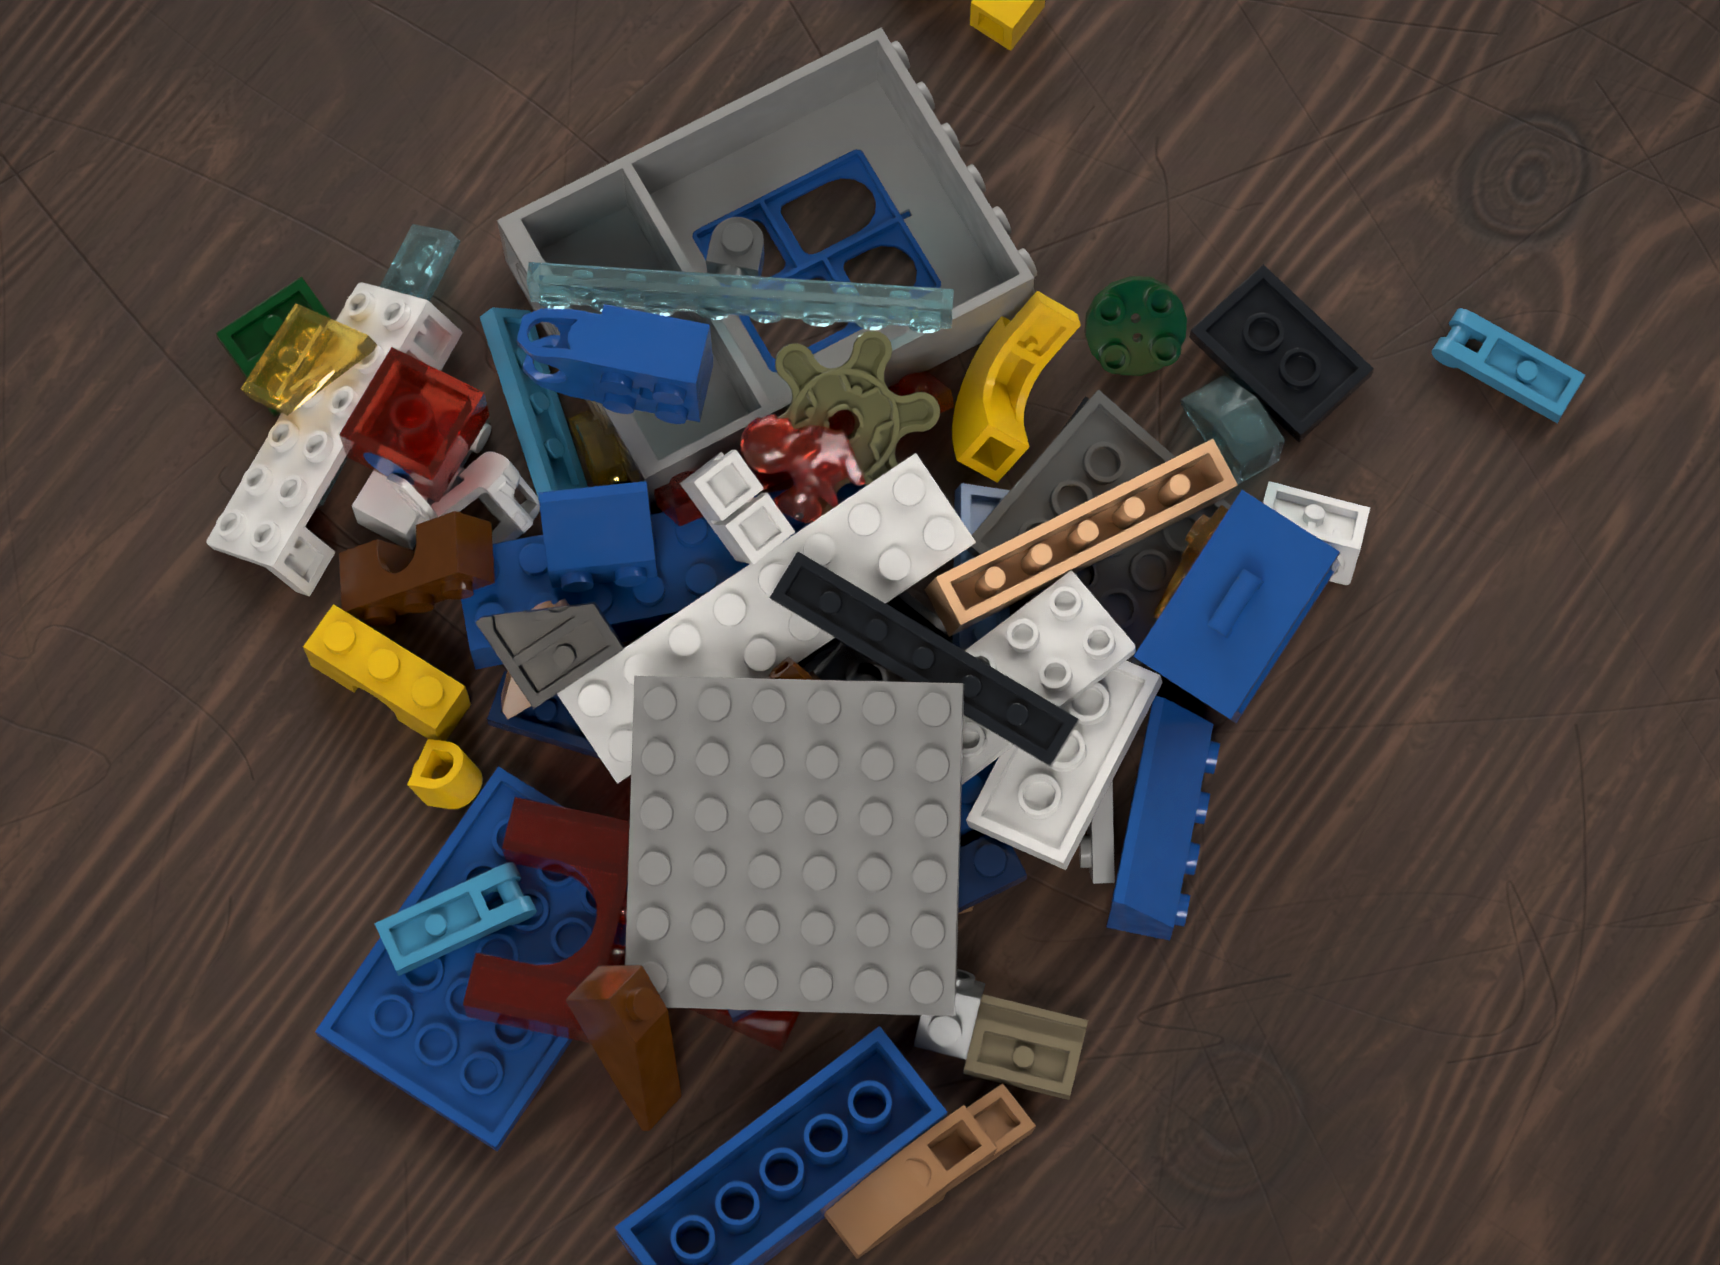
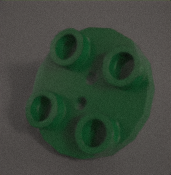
(1111, 329)

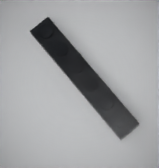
(923, 657)

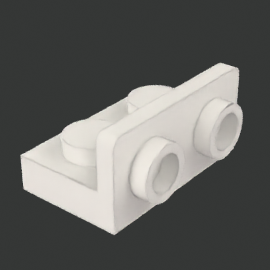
(1327, 518)

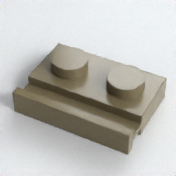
(1025, 1047)

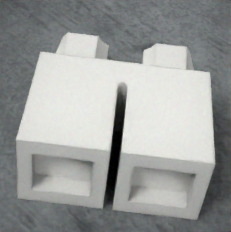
(725, 497)

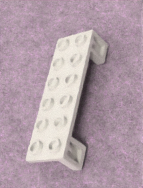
(305, 450)
(1052, 647)

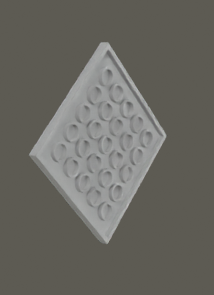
(796, 843)

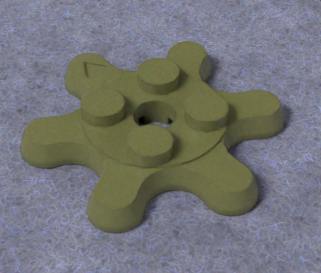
(861, 389)

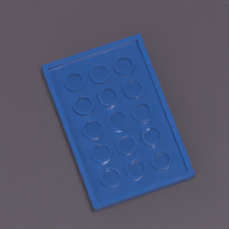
(416, 1024)

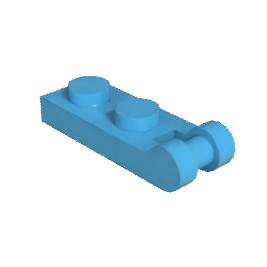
(1509, 365)
(454, 918)

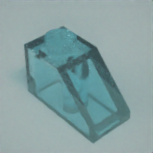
(1237, 425)

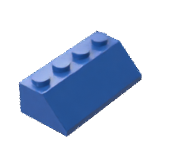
(1161, 822)

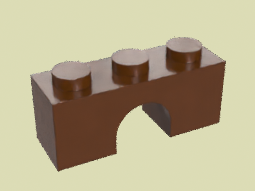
(390, 580)

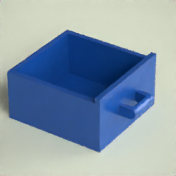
(1239, 606)

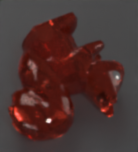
(811, 454)

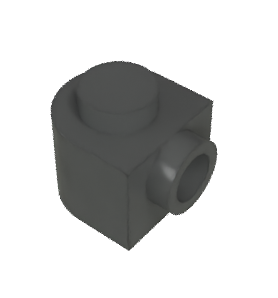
(736, 248)

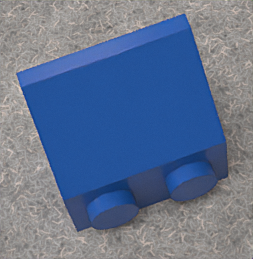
(598, 536)

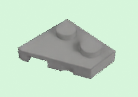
(1097, 847)

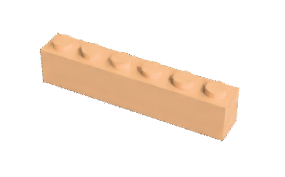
(1080, 537)

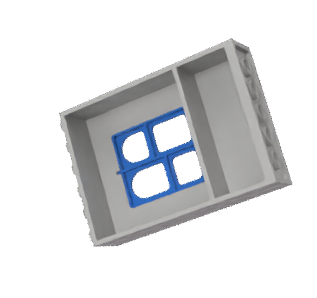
(825, 122)

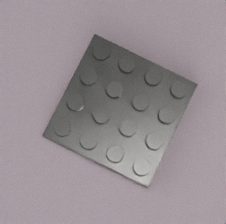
(1085, 460)

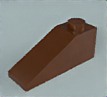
(631, 1037)

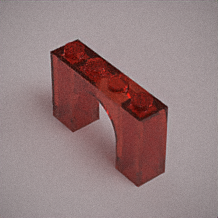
(597, 856)

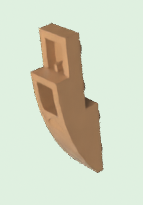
(928, 1170)

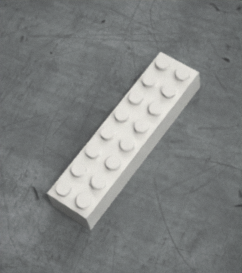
(874, 539)

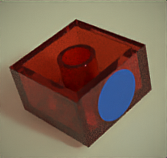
(414, 423)

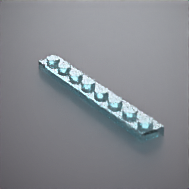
(753, 296)

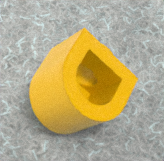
(445, 776)

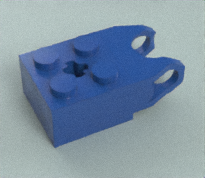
(623, 360)

